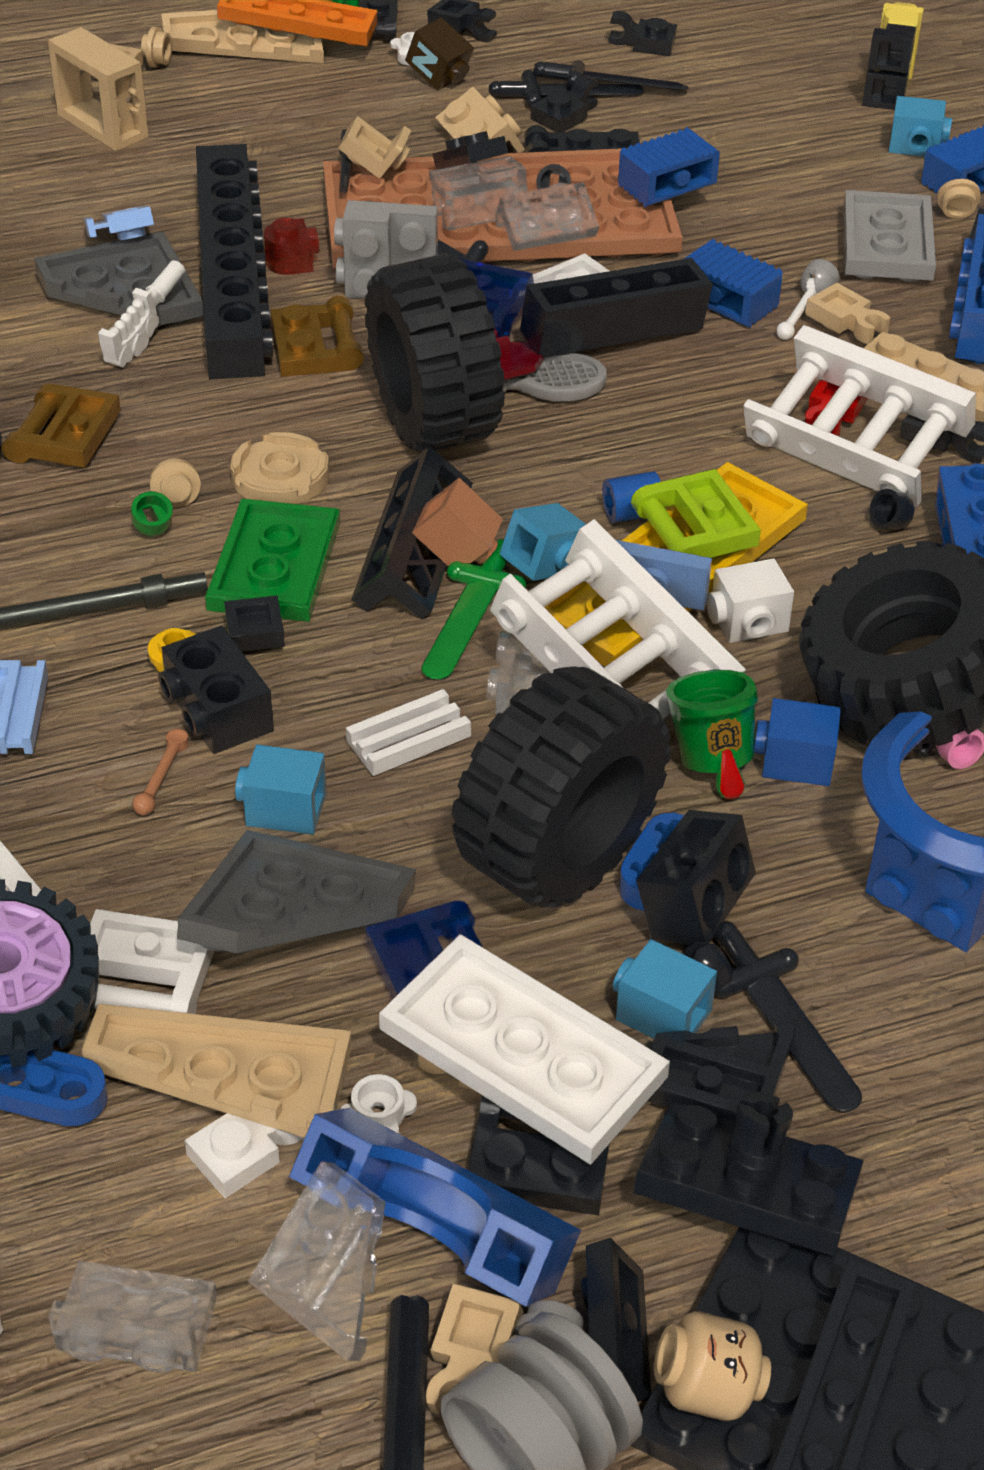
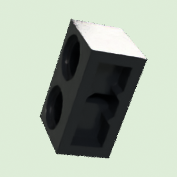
(216, 690)
(696, 877)

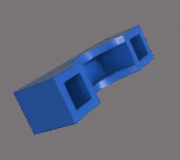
(490, 1229)

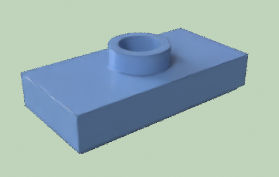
(679, 573)

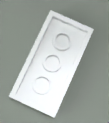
(525, 1047)

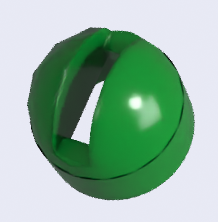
(160, 509)

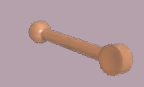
(176, 742)

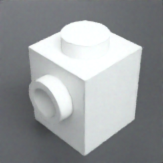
(750, 600)

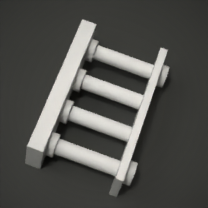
(867, 375)
(629, 595)

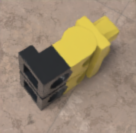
(892, 55)

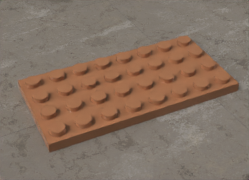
(623, 221)

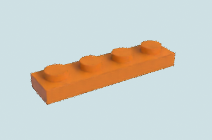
(305, 17)

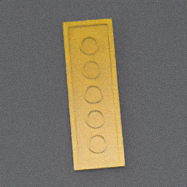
(768, 506)

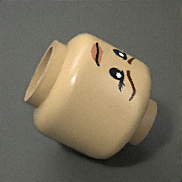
(711, 1366)

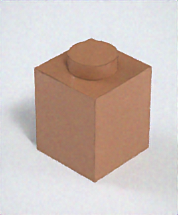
(458, 525)

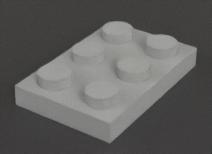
(888, 235)

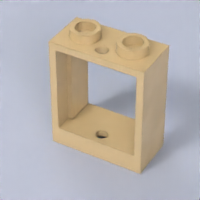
(118, 74)

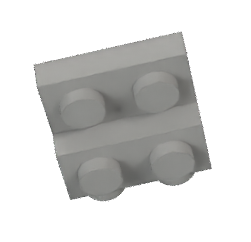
(380, 237)

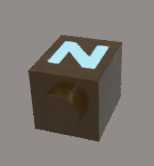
(439, 54)

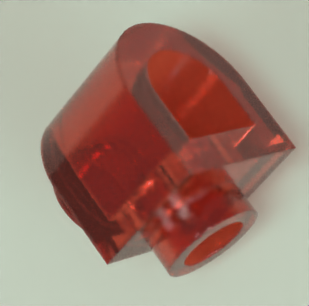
(290, 246)

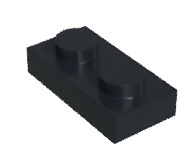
(469, 150)
(617, 1311)

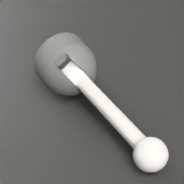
(825, 276)

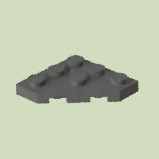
(110, 272)
(289, 892)

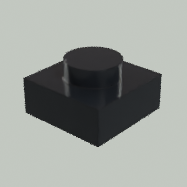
(255, 623)

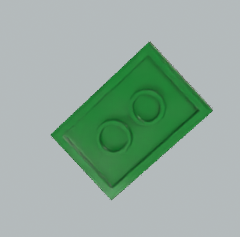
(274, 553)

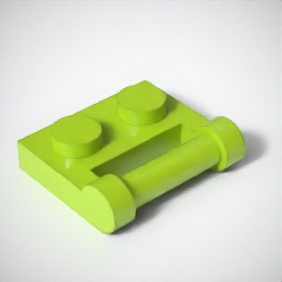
(708, 508)

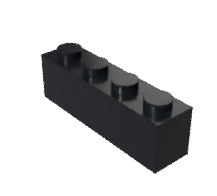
(615, 307)

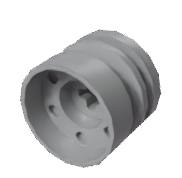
(543, 1404)

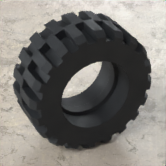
(434, 352)
(883, 604)
(560, 785)

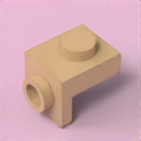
(372, 149)

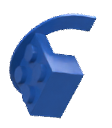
(917, 861)

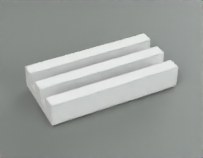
(404, 726)

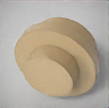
(156, 47)
(958, 198)
(176, 481)

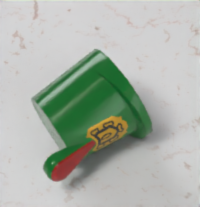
(715, 724)

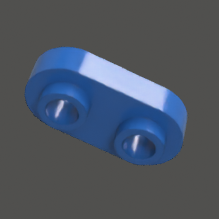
(50, 1084)

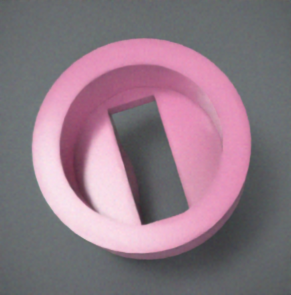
(963, 750)

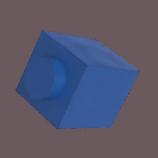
(799, 741)

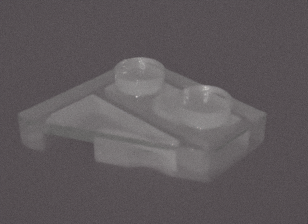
(326, 1259)

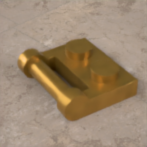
(301, 342)
(74, 432)

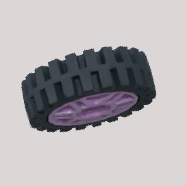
(47, 973)

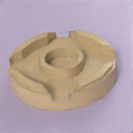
(280, 468)

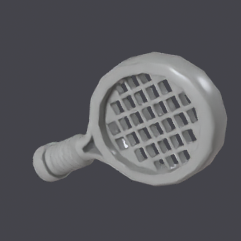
(562, 390)

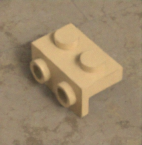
(477, 114)

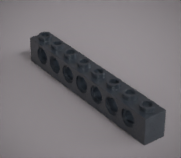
(232, 263)

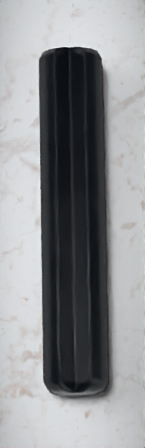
(406, 1384)

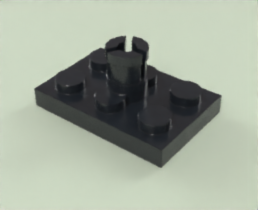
(751, 1172)

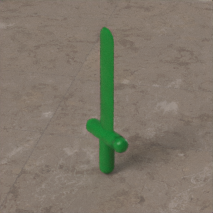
(463, 620)

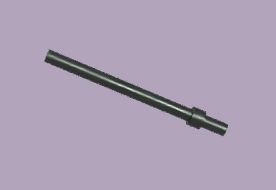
(152, 592)

